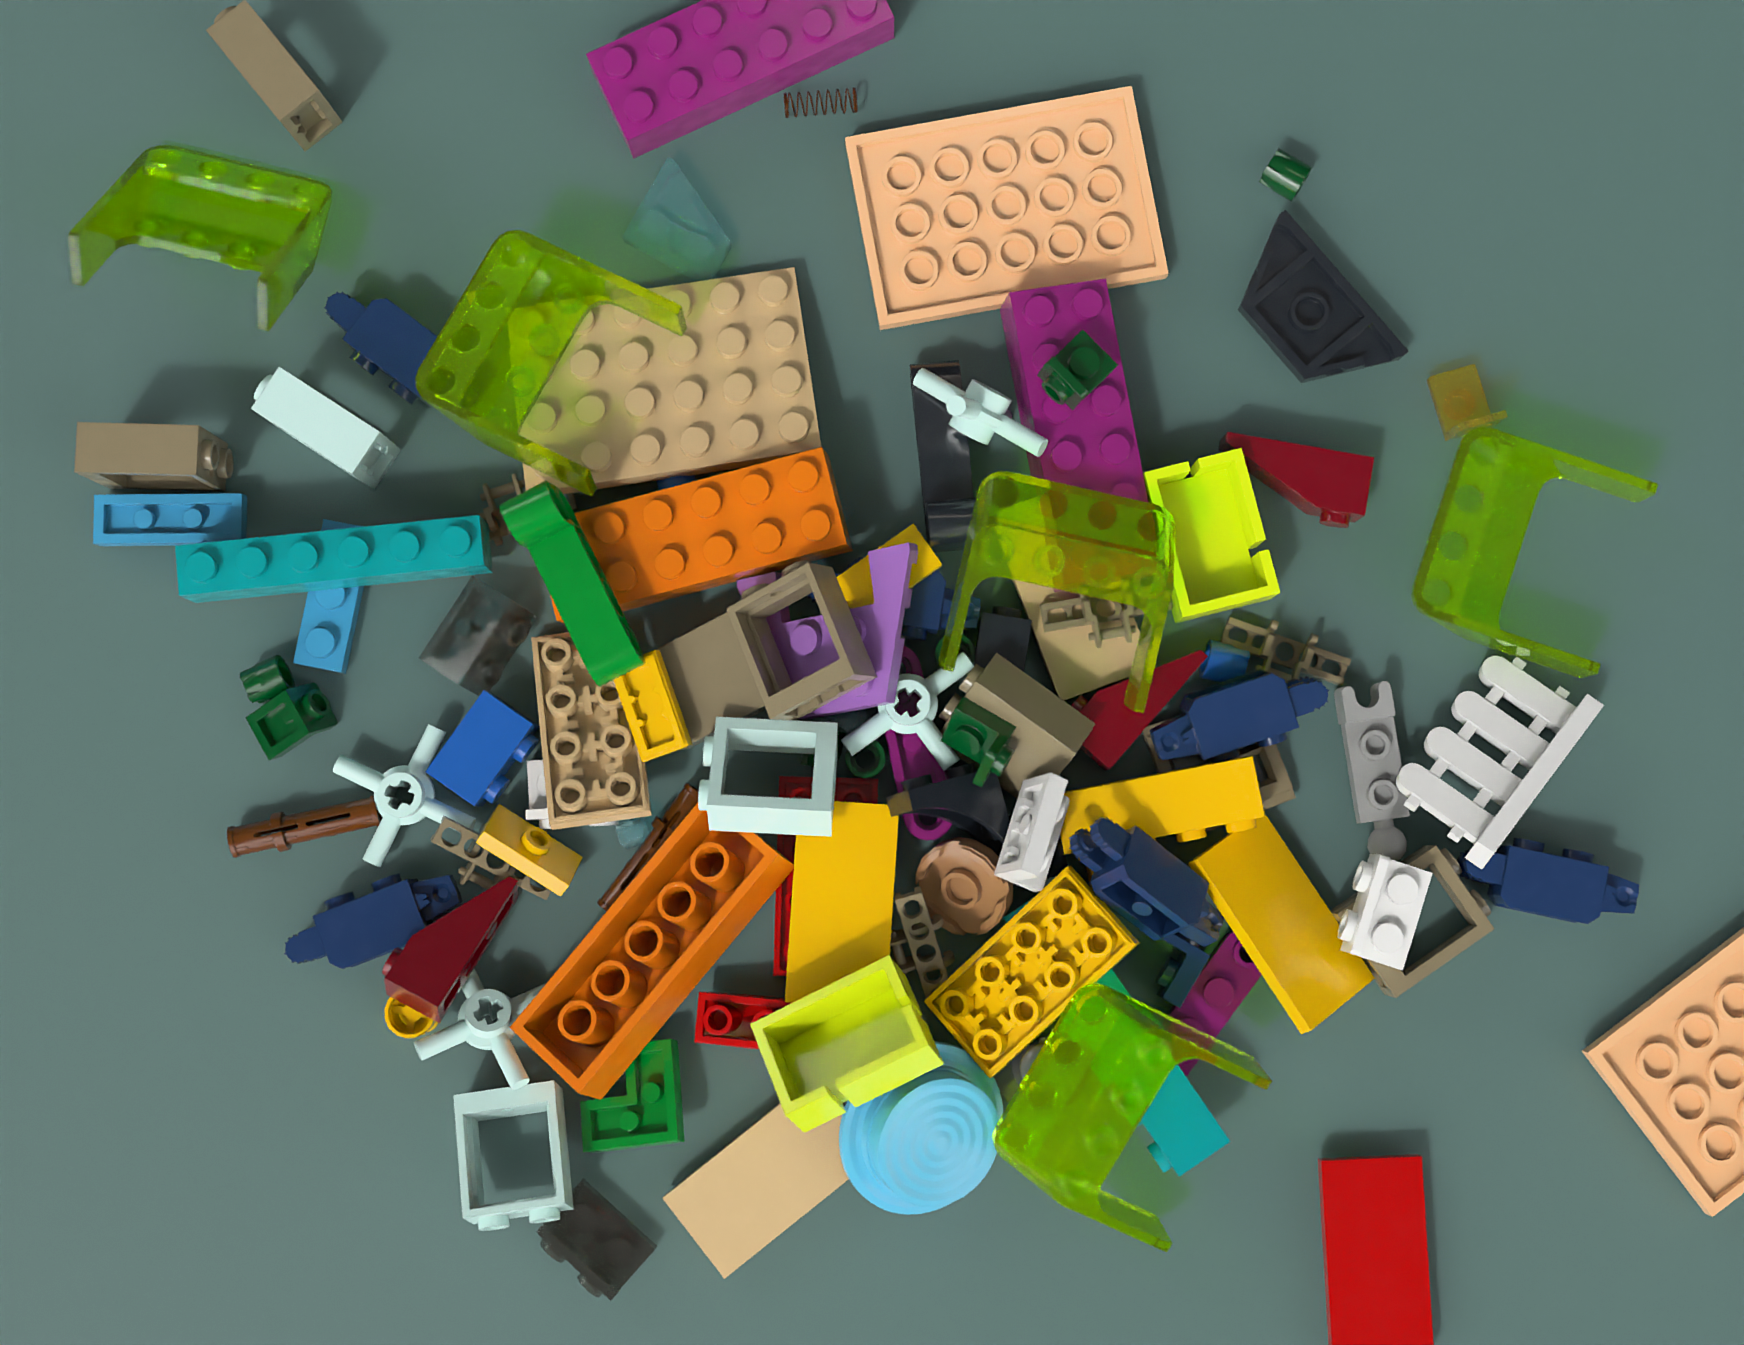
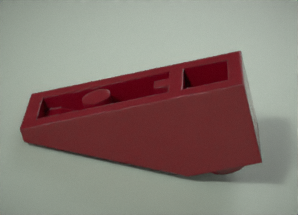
(1309, 477)
(1117, 724)
(443, 954)

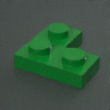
(649, 1111)

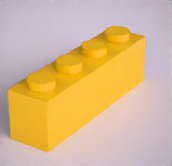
(1172, 802)

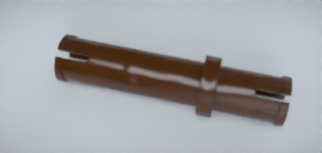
(660, 833)
(249, 838)

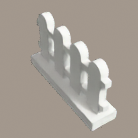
(1483, 773)

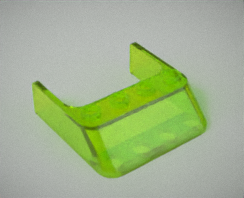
(213, 213)
(512, 336)
(1482, 532)
(1073, 544)
(1091, 1095)

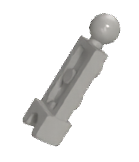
(1374, 765)

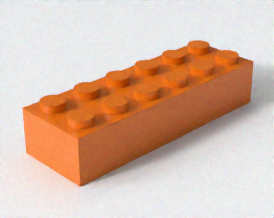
(718, 529)
(649, 952)

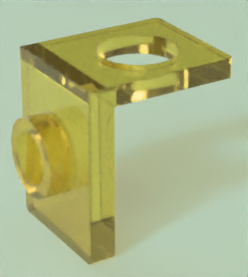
(1461, 402)

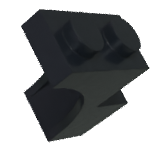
(965, 805)

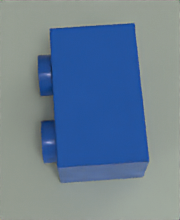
(484, 750)

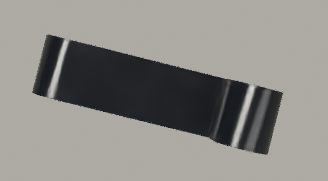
(942, 463)

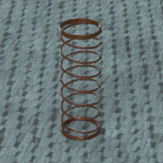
(786, 102)

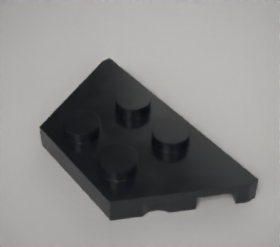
(1312, 311)

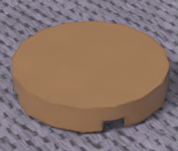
(962, 886)

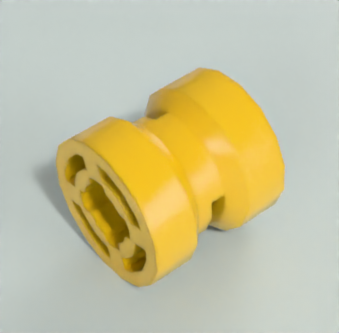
(406, 1021)

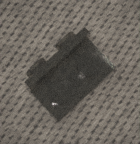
(478, 637)
(596, 1242)

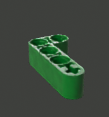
(551, 533)

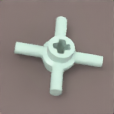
(980, 412)
(921, 723)
(384, 791)
(479, 1033)

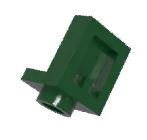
(1076, 371)
(291, 719)
(980, 737)

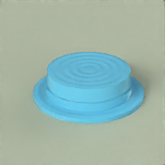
(924, 1138)

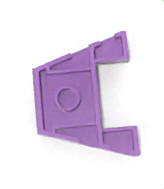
(809, 646)

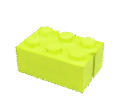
(1214, 530)
(846, 1044)

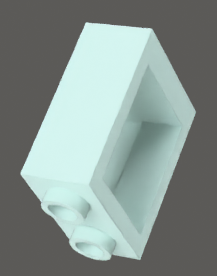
(325, 427)
(770, 814)
(506, 1103)

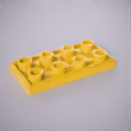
(841, 898)
(1281, 923)
(1030, 971)

